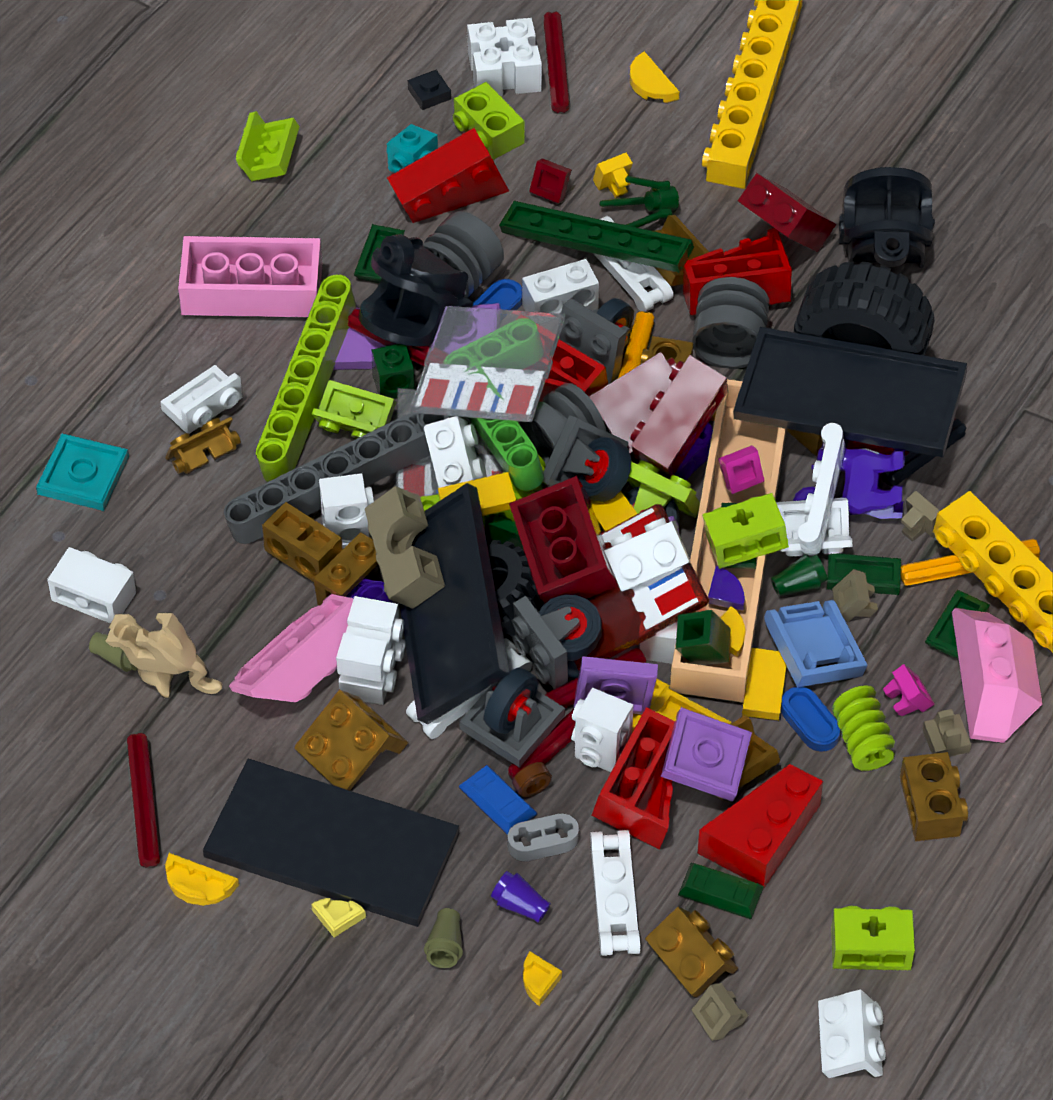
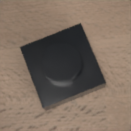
(429, 89)

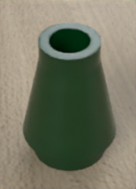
(800, 576)

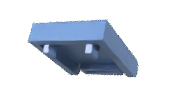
(813, 640)

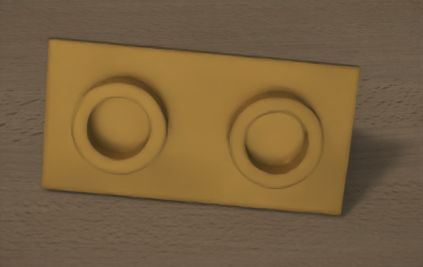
(190, 450)

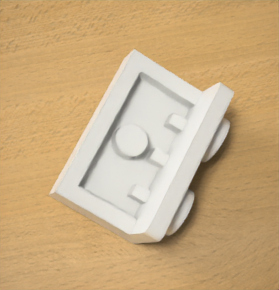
(202, 399)
(453, 451)
(836, 533)
(646, 555)
(851, 1034)

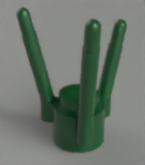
(661, 200)

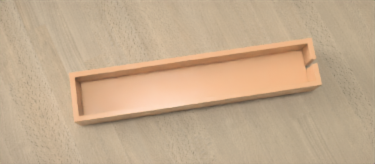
(729, 435)

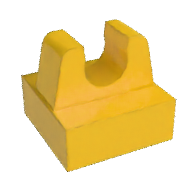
(613, 174)

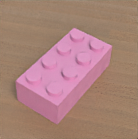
(249, 276)

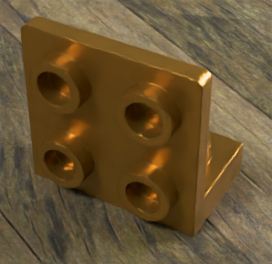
(347, 740)

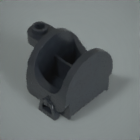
(887, 216)
(411, 292)

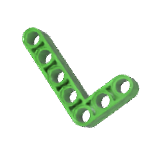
(512, 451)

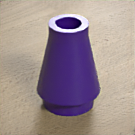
(520, 897)

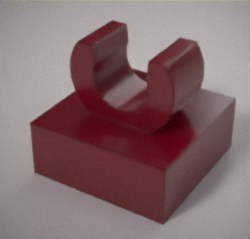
(550, 180)

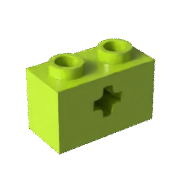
(745, 530)
(887, 947)

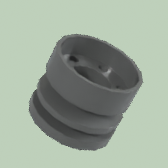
(467, 246)
(728, 321)
(552, 416)

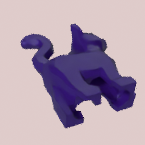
(862, 483)

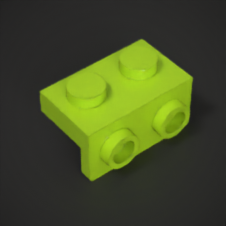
(266, 147)
(352, 410)

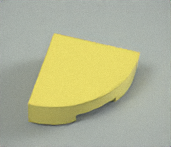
(338, 914)

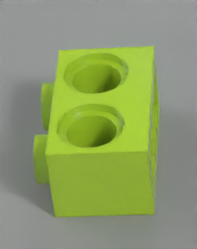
(491, 117)

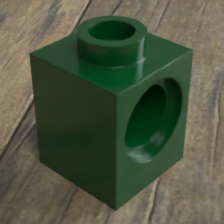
(392, 369)

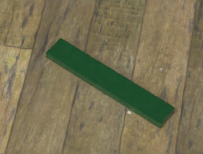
(597, 236)

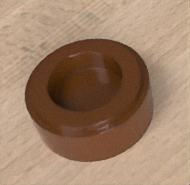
(532, 779)

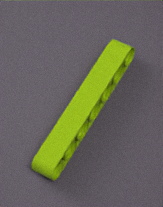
(306, 378)

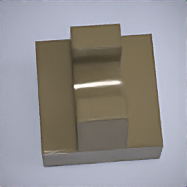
(919, 517)
(853, 596)
(947, 734)
(718, 1012)

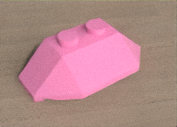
(298, 655)
(995, 674)

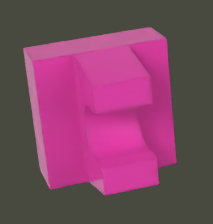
(741, 469)
(912, 690)

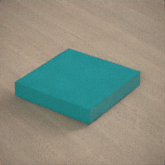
(82, 472)

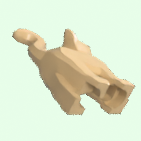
(161, 652)

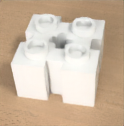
(505, 56)
(370, 649)

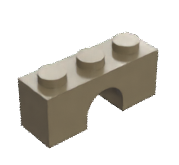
(407, 571)

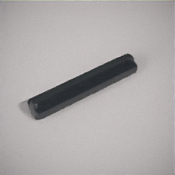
(915, 461)

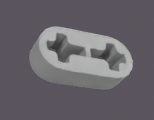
(543, 837)

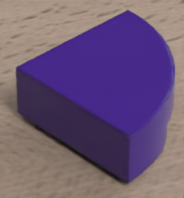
(726, 590)

